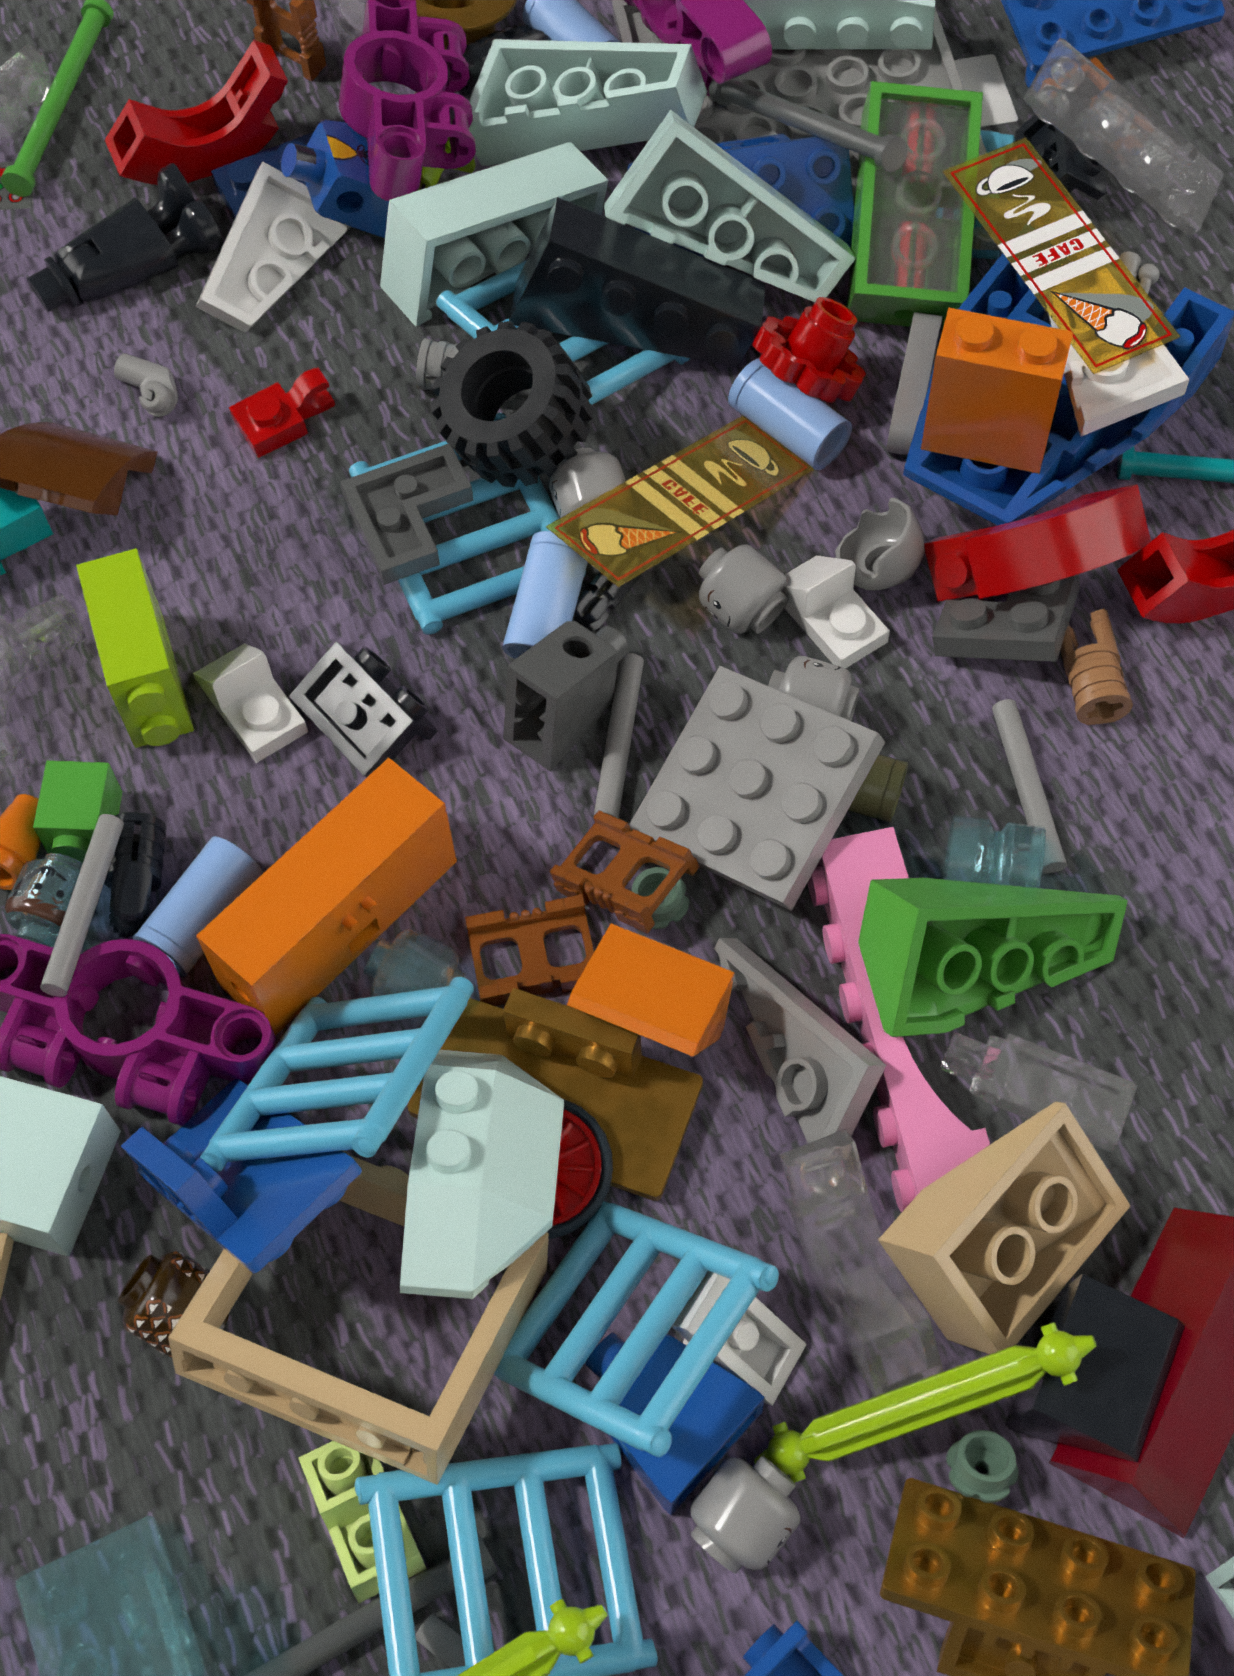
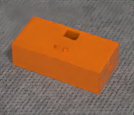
(330, 895)

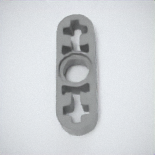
(914, 380)

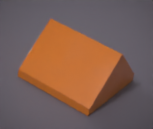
(654, 991)

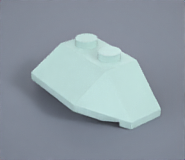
(478, 1173)

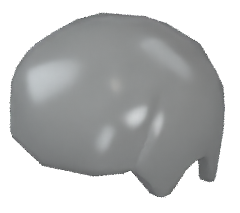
(884, 546)

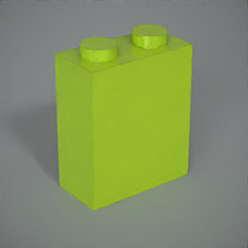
(134, 649)

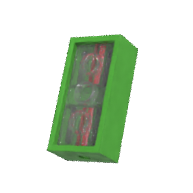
(911, 223)

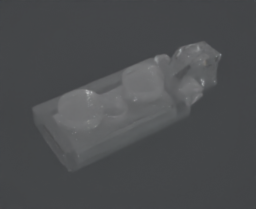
(1032, 1077)

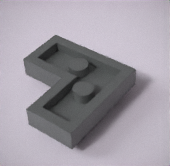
(395, 499)
(1022, 628)

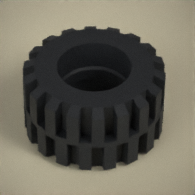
(490, 373)

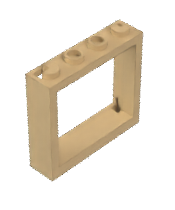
(333, 1406)

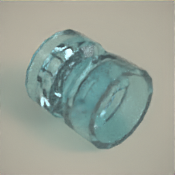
(994, 857)

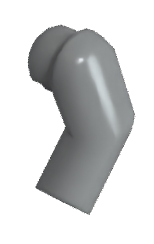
(154, 381)

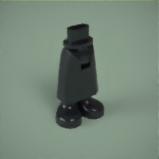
(128, 246)

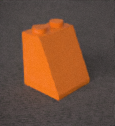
(995, 389)

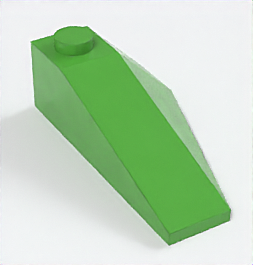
(965, 946)

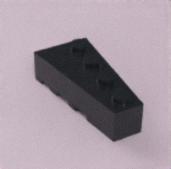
(634, 290)

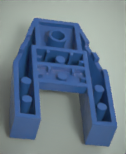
(1013, 494)

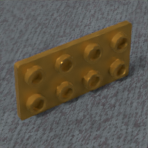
(596, 1066)
(1035, 1592)

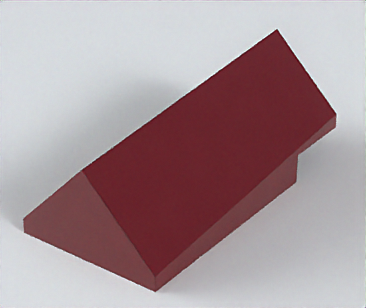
(1194, 1420)

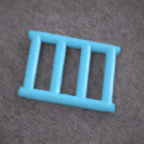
(463, 307)
(431, 611)
(296, 1053)
(601, 1406)
(526, 1474)

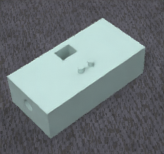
(50, 1163)

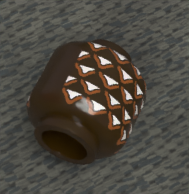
(159, 1296)

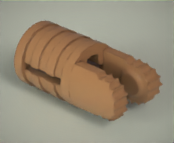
(1096, 674)

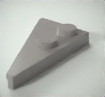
(814, 1062)

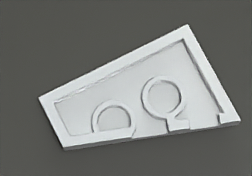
(266, 249)
(1123, 388)

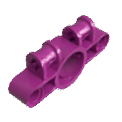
(723, 34)
(407, 128)
(155, 1071)

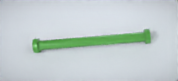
(19, 177)

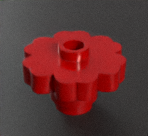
(813, 350)

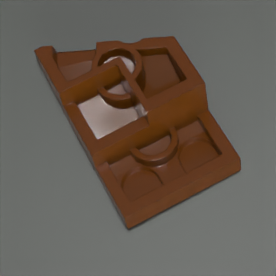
(69, 466)

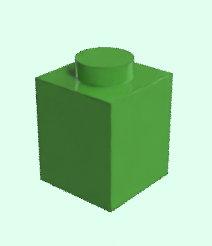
(71, 803)

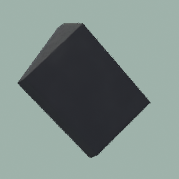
(1116, 1381)

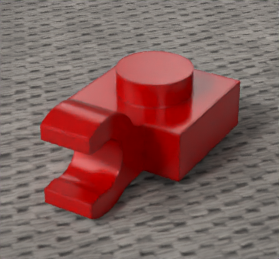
(276, 417)

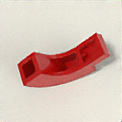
(205, 136)
(1040, 547)
(1182, 578)

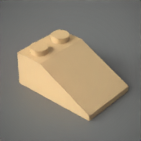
(1006, 1230)

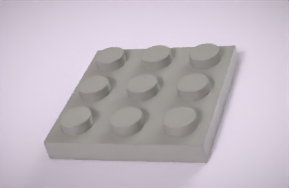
(758, 785)

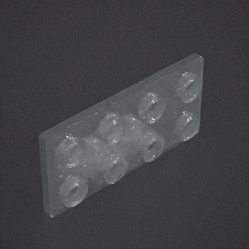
(1124, 137)

